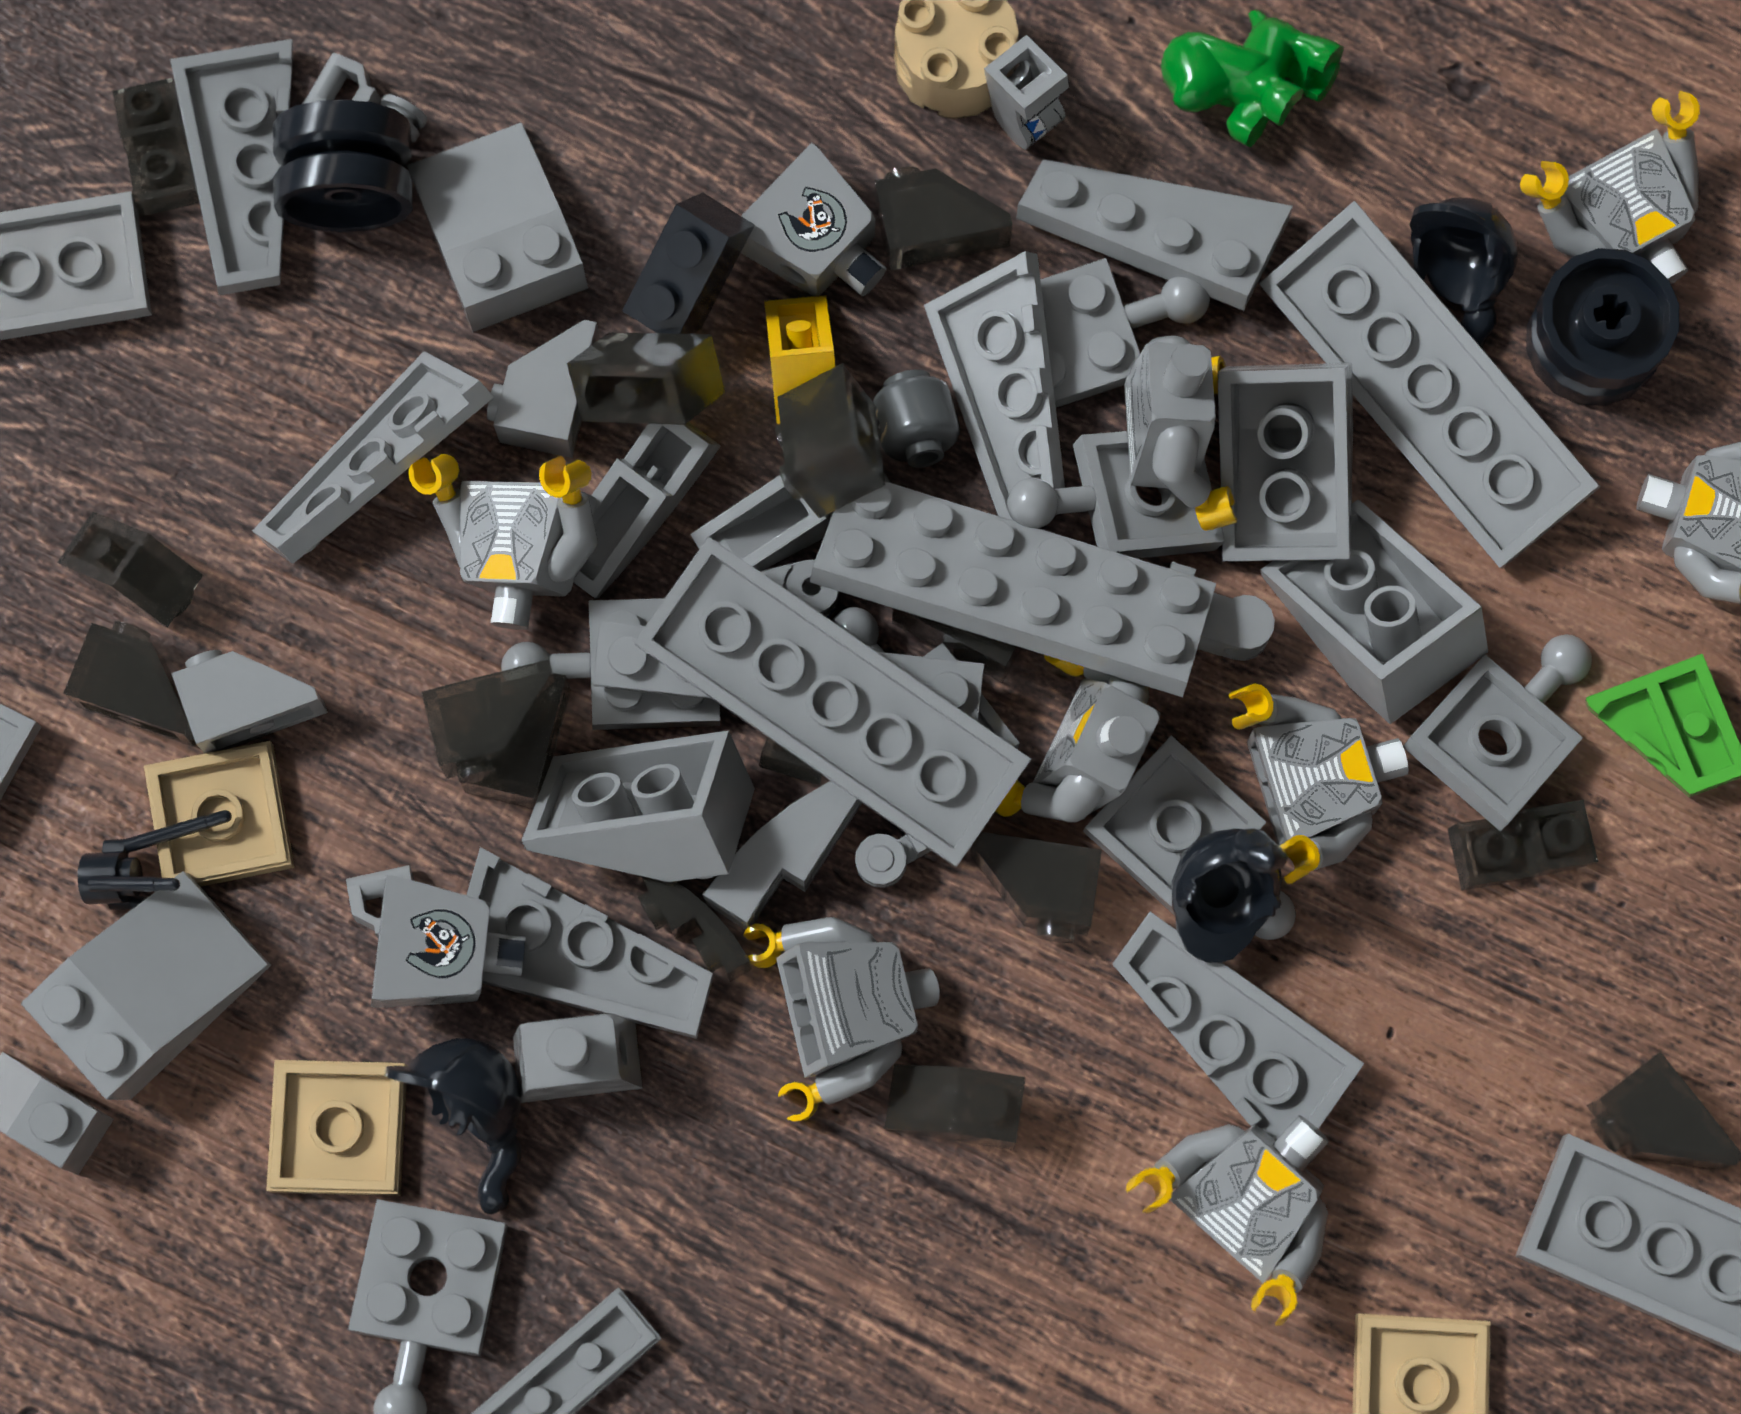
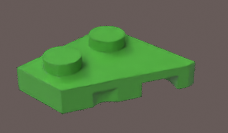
(1675, 725)

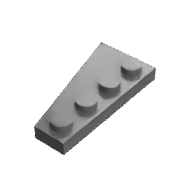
(228, 122)
(1159, 226)
(1002, 374)
(382, 444)
(585, 957)
(1238, 1035)

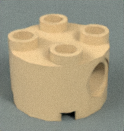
(945, 50)

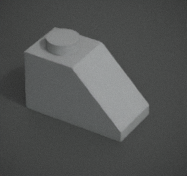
(537, 398)
(240, 700)
(48, 1117)

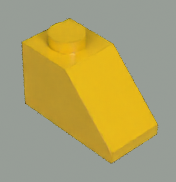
(798, 342)

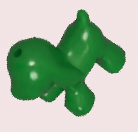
(1250, 77)

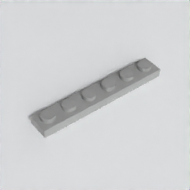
(627, 667)

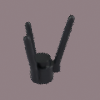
(118, 880)

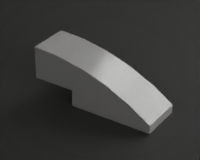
(640, 496)
(766, 526)
(785, 848)

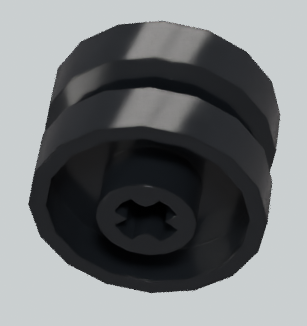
(342, 166)
(1602, 327)

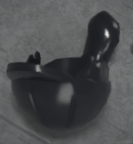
(1466, 256)
(1226, 891)
(480, 1093)

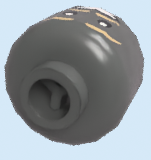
(916, 418)

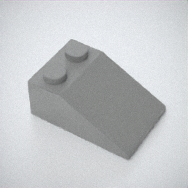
(498, 227)
(1287, 460)
(1383, 616)
(646, 807)
(145, 988)

